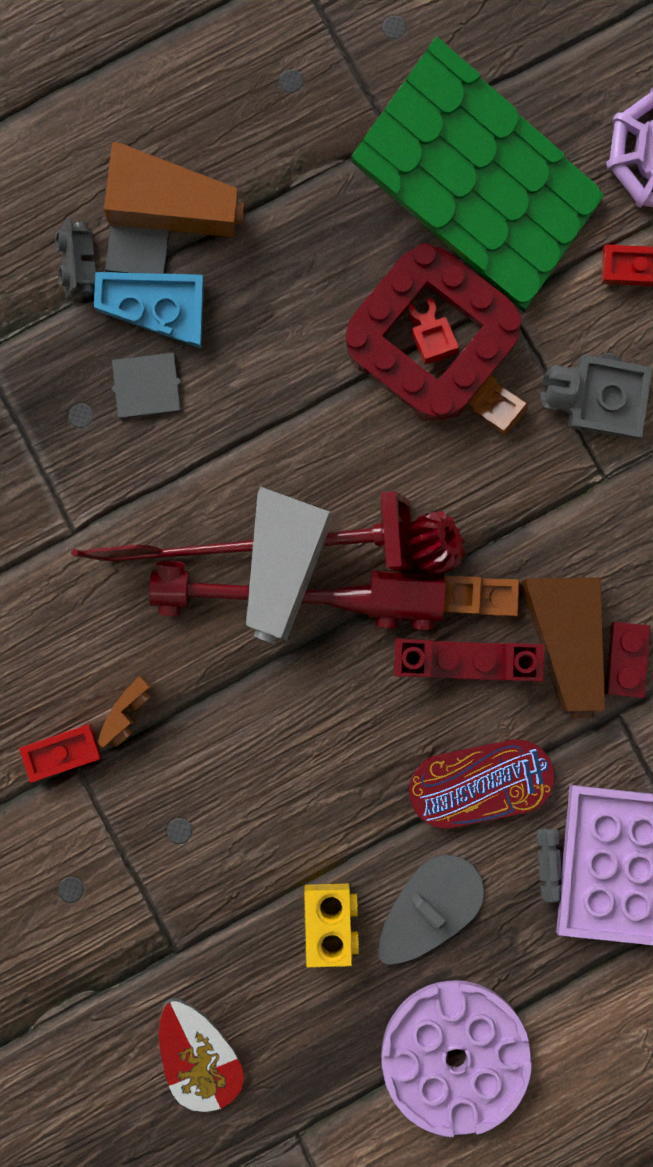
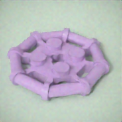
(643, 153)

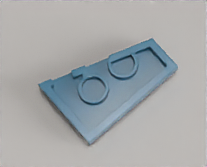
(155, 302)

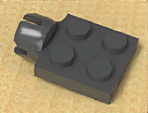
(600, 395)

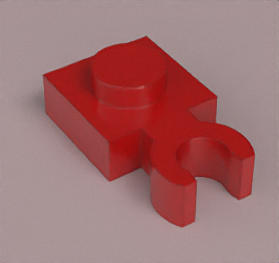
(432, 336)

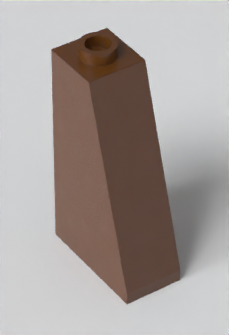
(570, 627)

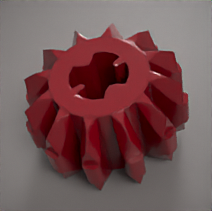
(436, 542)

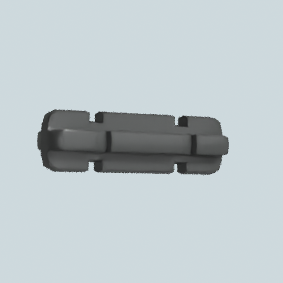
(549, 864)

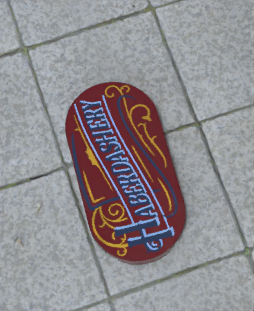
(481, 783)

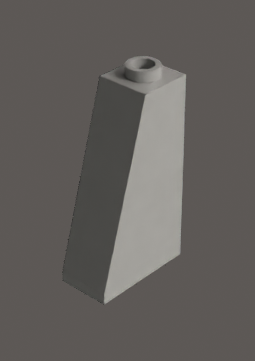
(283, 560)

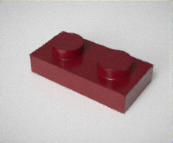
(627, 659)

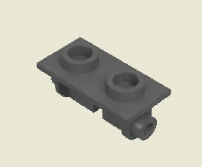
(74, 244)

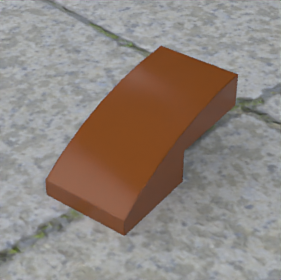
(497, 406)
(482, 596)

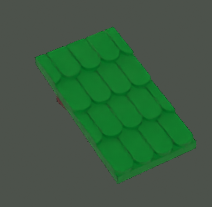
(477, 174)

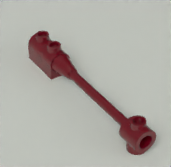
(387, 597)

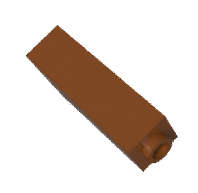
(165, 196)

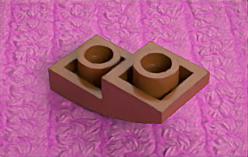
(119, 721)

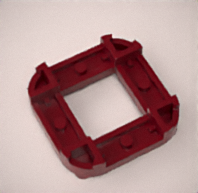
(464, 290)

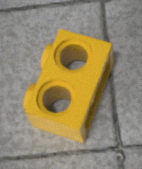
(320, 925)

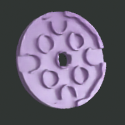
(462, 1097)

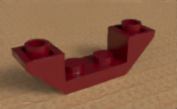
(468, 660)

